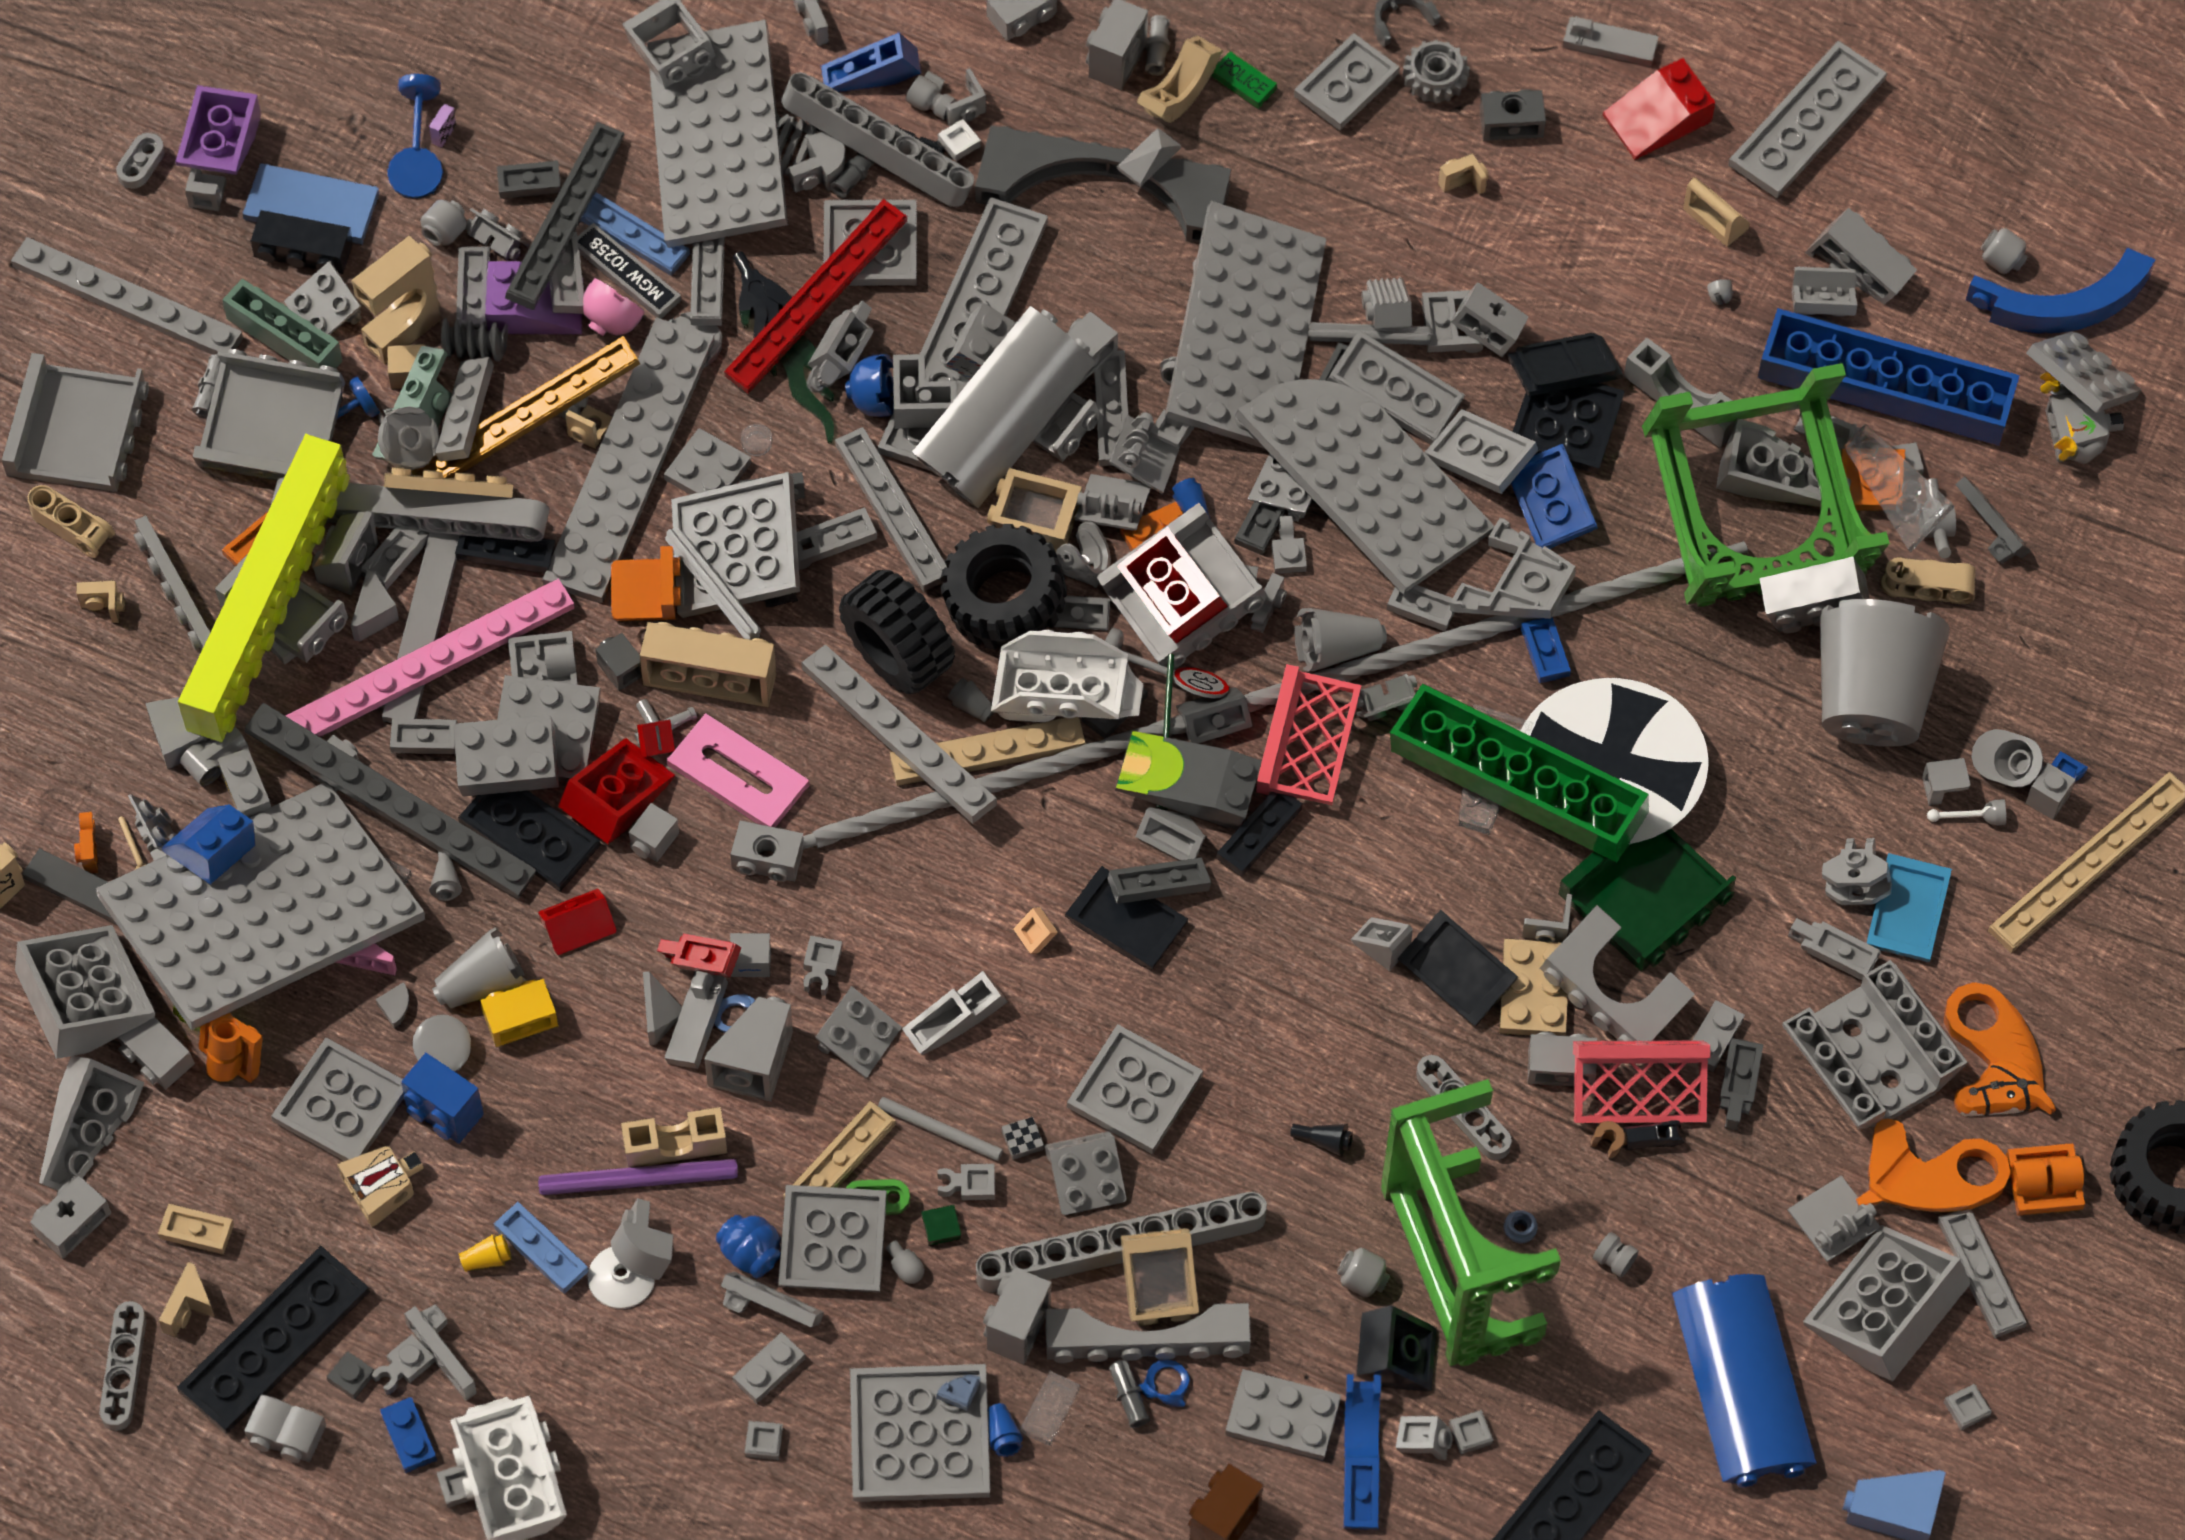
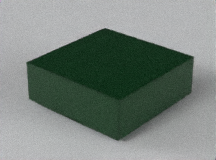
(941, 1225)

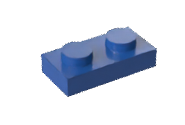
(1545, 649)
(408, 1435)

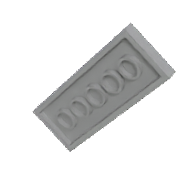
(1807, 119)

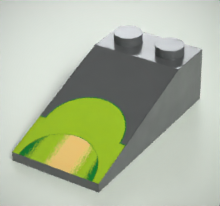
(1189, 778)

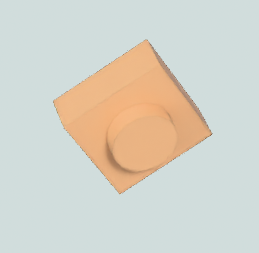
(1035, 930)

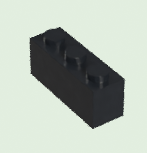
(301, 241)

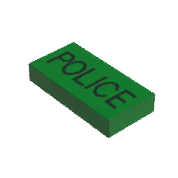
(1244, 79)

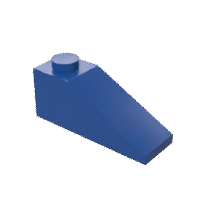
(874, 65)

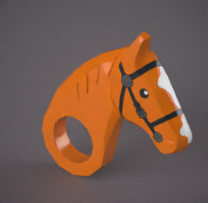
(2015, 1069)

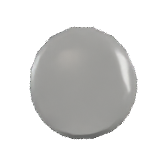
(443, 1039)

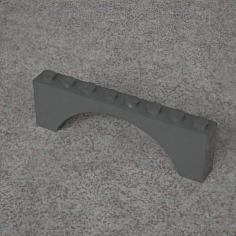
(1023, 159)

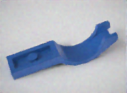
(1361, 1454)

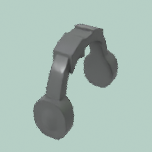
(1381, 32)

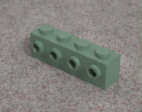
(280, 327)

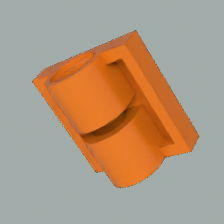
(231, 1049)
(2046, 1179)

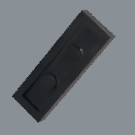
(506, 552)
(1258, 832)

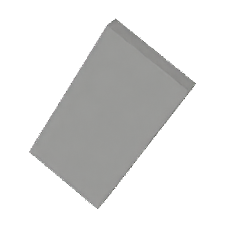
(1399, 386)

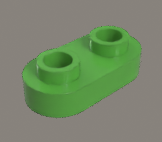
(892, 1186)

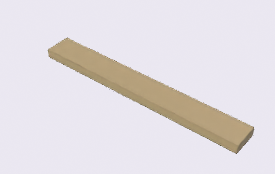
(2089, 863)

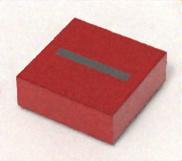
(656, 738)

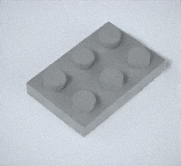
(1346, 81)
(1481, 451)
(1283, 1414)

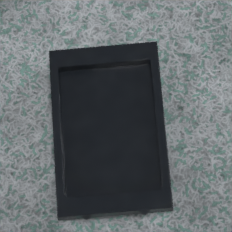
(1564, 364)
(1134, 929)
(1458, 968)

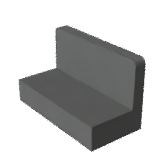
(1215, 717)

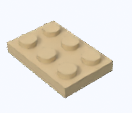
(1532, 1001)

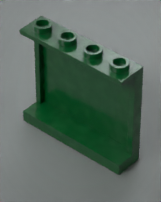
(1651, 892)

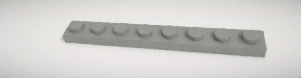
(125, 298)
(899, 734)

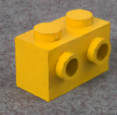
(519, 1012)

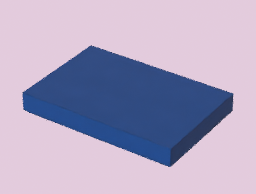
(1552, 499)

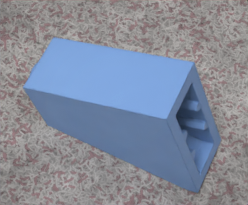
(1896, 1504)

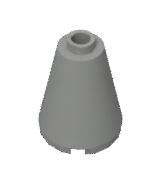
(1335, 637)
(479, 972)

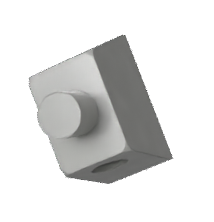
(171, 731)

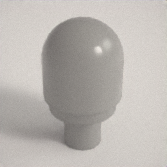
(905, 1263)

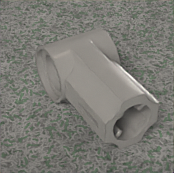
(202, 759)

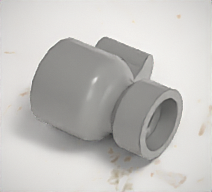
(926, 95)

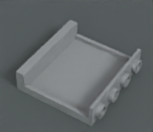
(264, 412)
(74, 426)
(1220, 567)

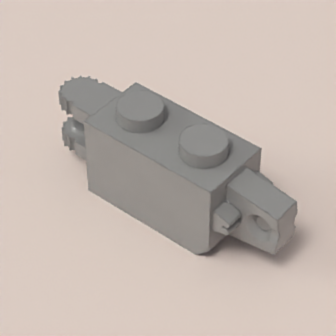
(840, 347)

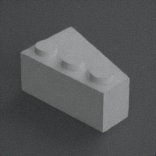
(1855, 245)

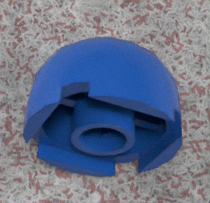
(872, 386)

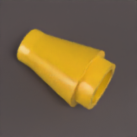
(486, 1254)

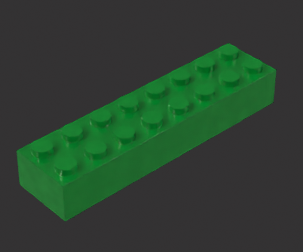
(1519, 772)

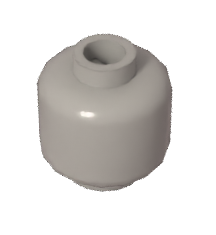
(443, 222)
(2004, 251)
(1363, 1272)

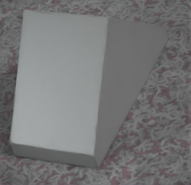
(373, 610)
(1383, 940)

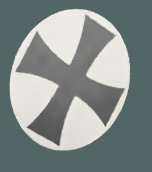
(1633, 736)

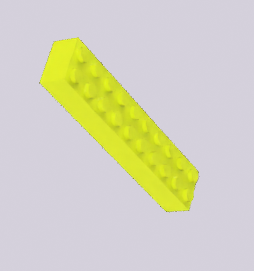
(264, 588)

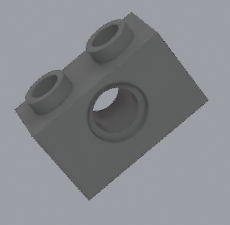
(1501, 125)

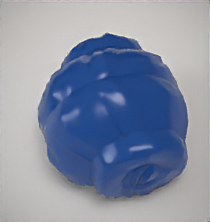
(750, 1244)

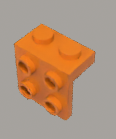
(646, 588)

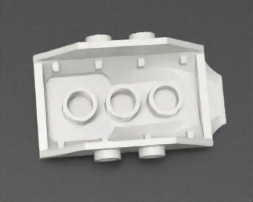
(1064, 676)
(509, 1469)

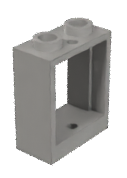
(667, 14)

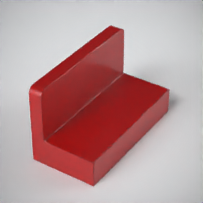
(578, 921)

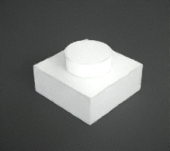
(959, 140)

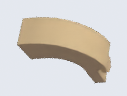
(1183, 81)

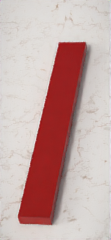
(815, 296)

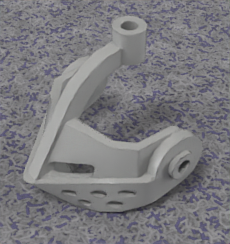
(1092, 551)

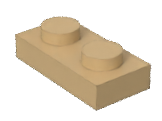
(196, 1229)

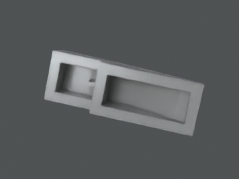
(955, 1013)

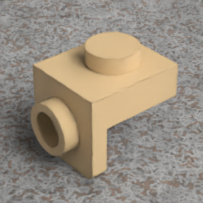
(1462, 171)

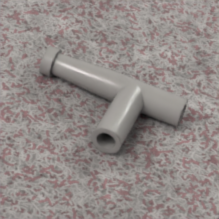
(649, 716)

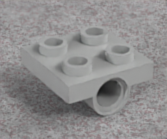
(544, 657)

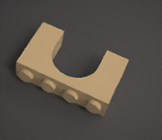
(405, 281)

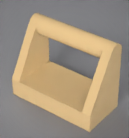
(1714, 212)

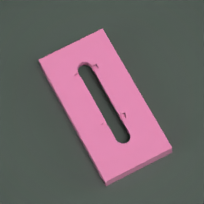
(755, 805)

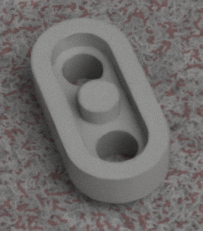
(137, 162)

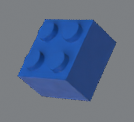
(441, 1098)

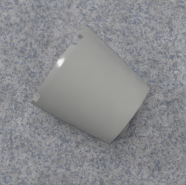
(1878, 670)

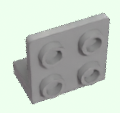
(1086, 1172)

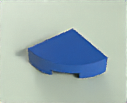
(2069, 766)

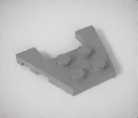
(1529, 585)

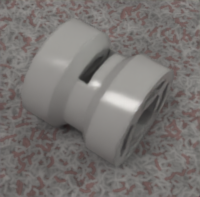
(1615, 1254)

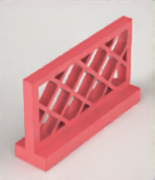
(1280, 736)
(1640, 1052)

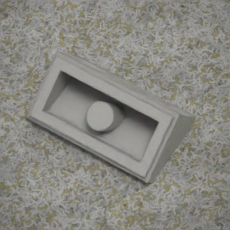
(1085, 613)

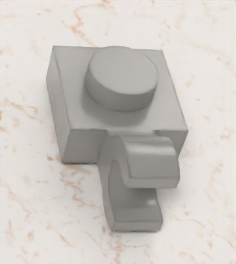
(1288, 551)

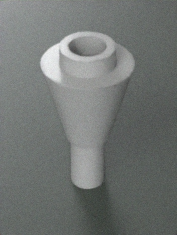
(445, 881)

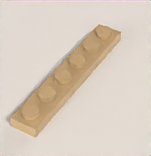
(1002, 747)

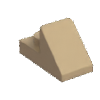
(187, 1295)

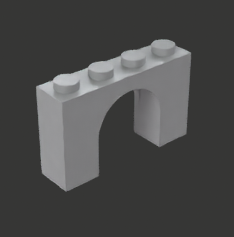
(1572, 970)

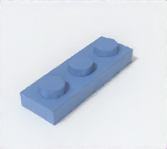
(541, 1247)

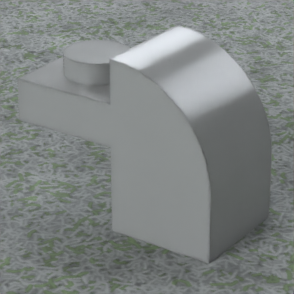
(824, 165)
(640, 1247)

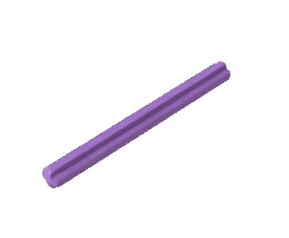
(638, 1176)

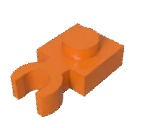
(87, 848)

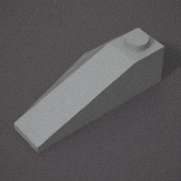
(1767, 467)
(85, 1116)

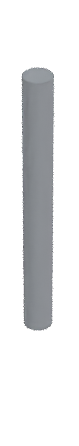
(940, 1129)

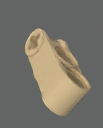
(85, 532)
(1930, 580)

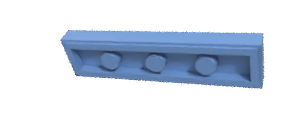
(634, 234)

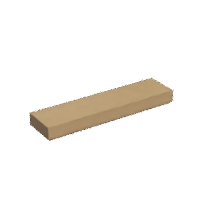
(848, 1148)

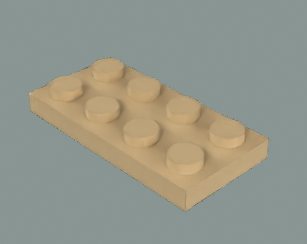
(462, 483)

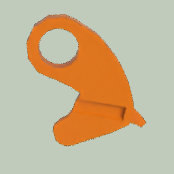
(1933, 1185)

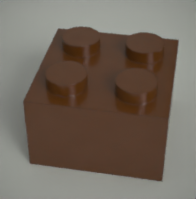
(1227, 1507)

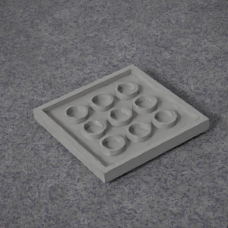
(745, 537)
(912, 1442)

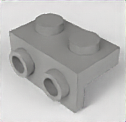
(1824, 291)
(1067, 426)

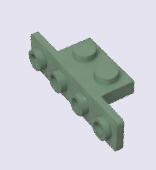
(422, 389)

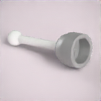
(1993, 813)

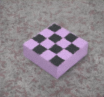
(442, 125)

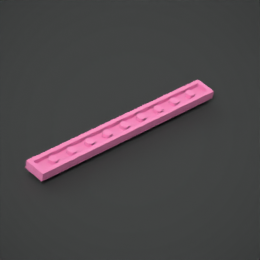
(434, 659)

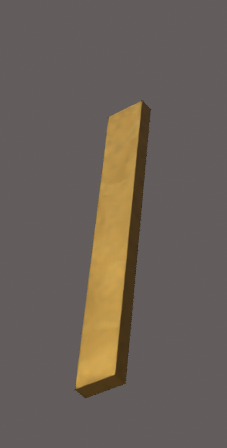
(541, 406)

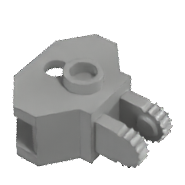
(1858, 873)

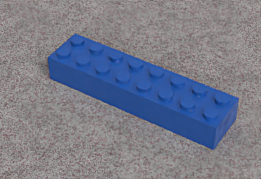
(1892, 376)

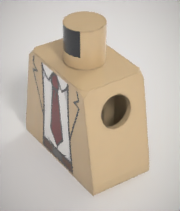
(380, 1181)

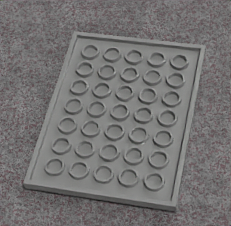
(276, 915)

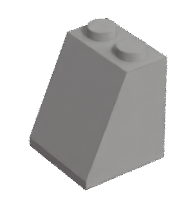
(752, 1050)

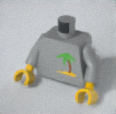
(2074, 427)

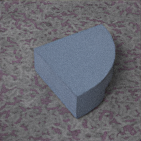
(959, 1391)

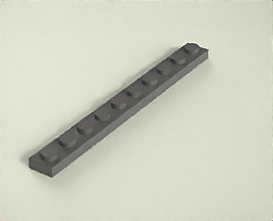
(390, 800)

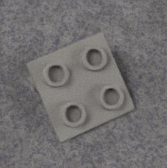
(325, 300)
(1142, 454)
(1280, 490)
(1112, 502)
(153, 826)
(857, 1032)
(1834, 1219)

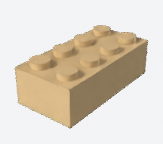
(708, 664)

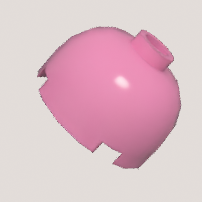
(609, 310)

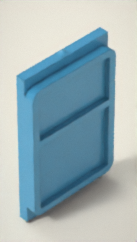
(1911, 915)

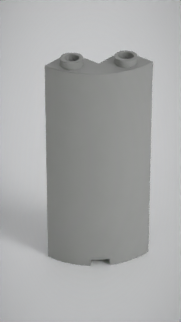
(1004, 406)

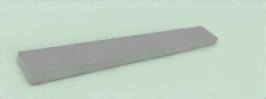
(425, 614)

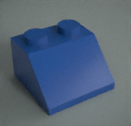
(213, 842)

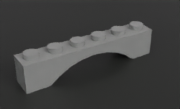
(1077, 1335)

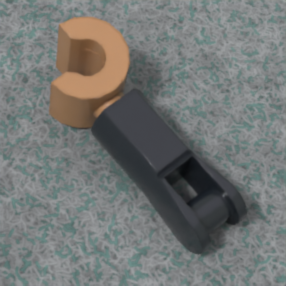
(1637, 1136)

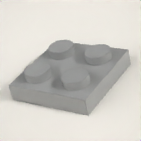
(706, 464)

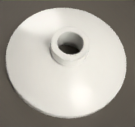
(613, 1290)

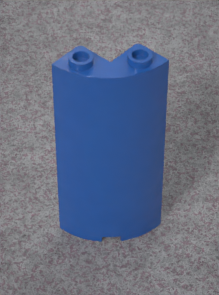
(1744, 1379)

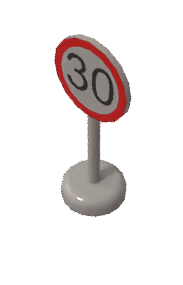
(1190, 679)

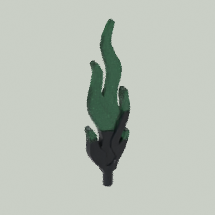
(765, 299)

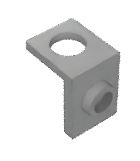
(968, 107)
(1548, 930)

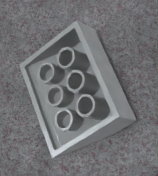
(81, 989)
(1888, 1301)

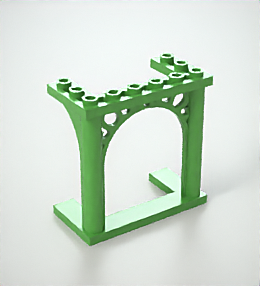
(1716, 581)
(1480, 1266)

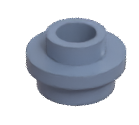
(1524, 1218)

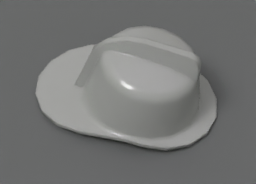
(2007, 758)

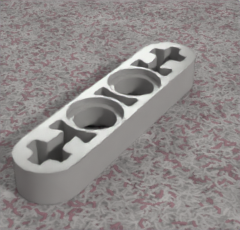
(1497, 1130)
(118, 1365)

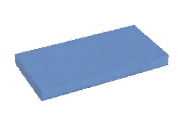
(312, 198)

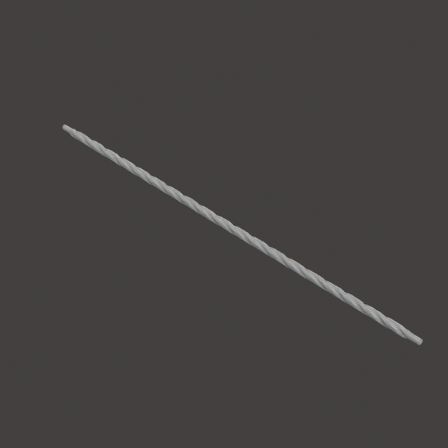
(1255, 700)

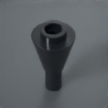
(1330, 1137)

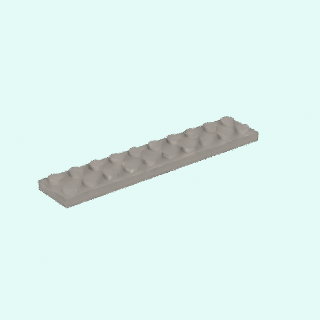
(986, 275)
(629, 459)

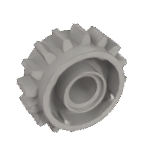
(1436, 85)

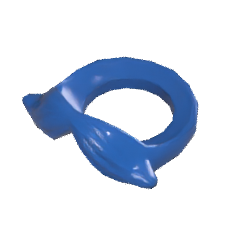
(1174, 1398)

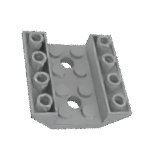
(1895, 1040)

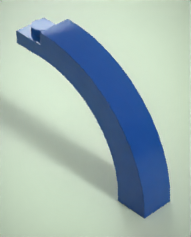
(2064, 311)

